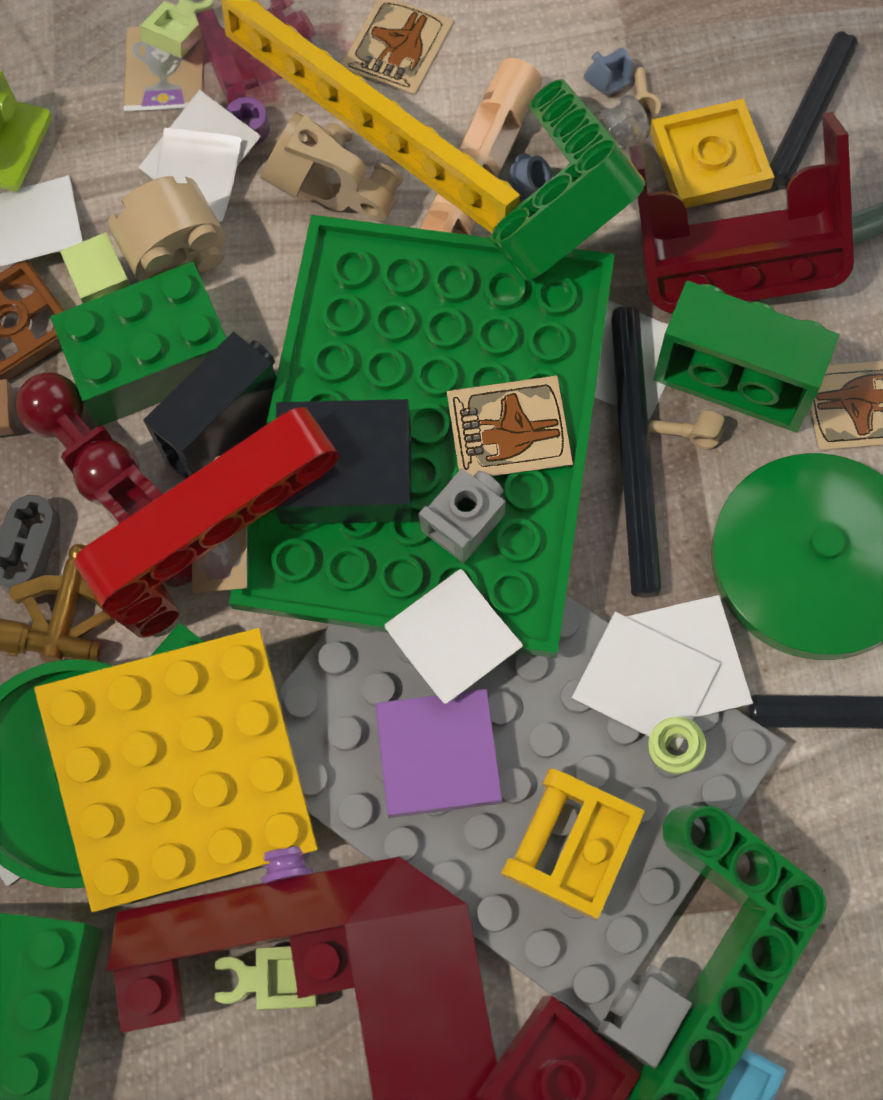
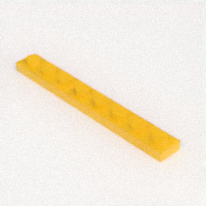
(370, 113)

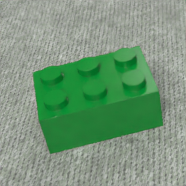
(138, 341)
(744, 356)

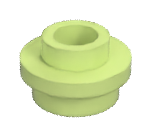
(677, 728)

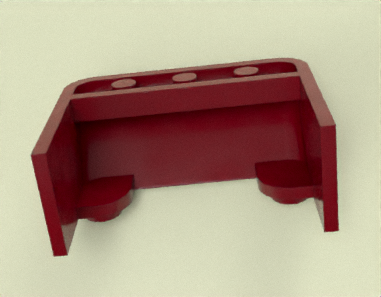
(756, 253)

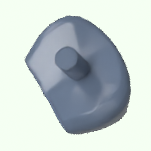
(610, 72)

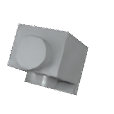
(464, 531)
(645, 1016)

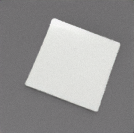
(204, 158)
(452, 636)

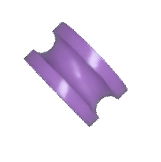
(251, 107)
(285, 864)

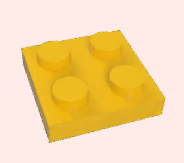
(711, 153)

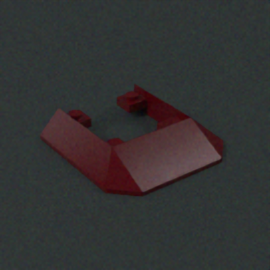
(348, 927)

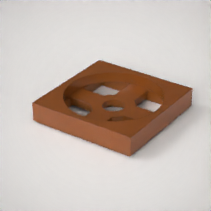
(31, 350)

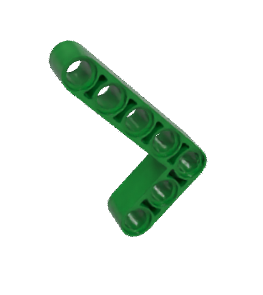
(577, 198)
(732, 961)

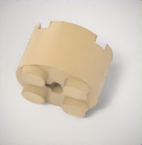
(167, 227)

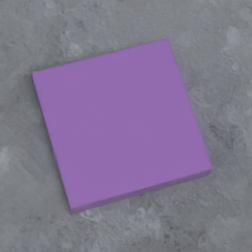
(437, 754)

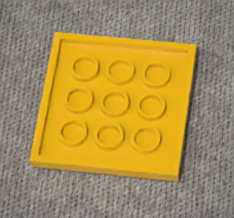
(175, 768)

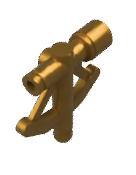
(58, 637)

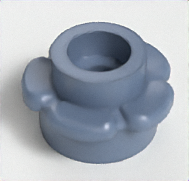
(528, 174)

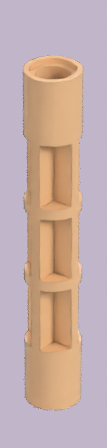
(490, 135)

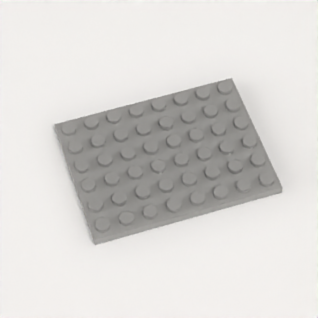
(534, 728)

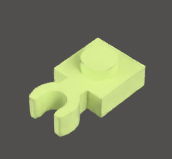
(174, 26)
(270, 979)

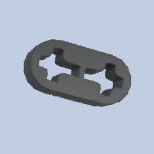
(31, 546)

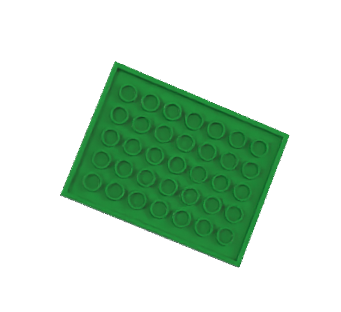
(409, 320)

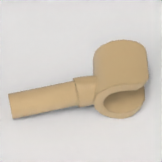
(647, 100)
(703, 434)

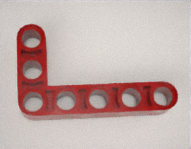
(145, 550)

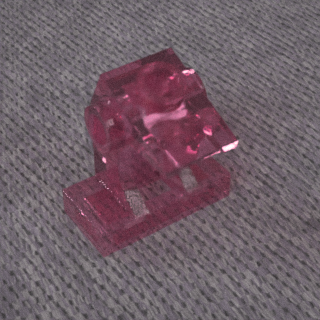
(232, 62)

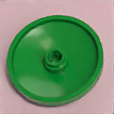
(805, 555)
(33, 818)

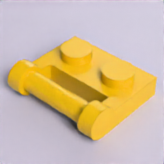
(591, 851)

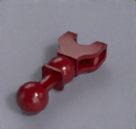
(100, 466)

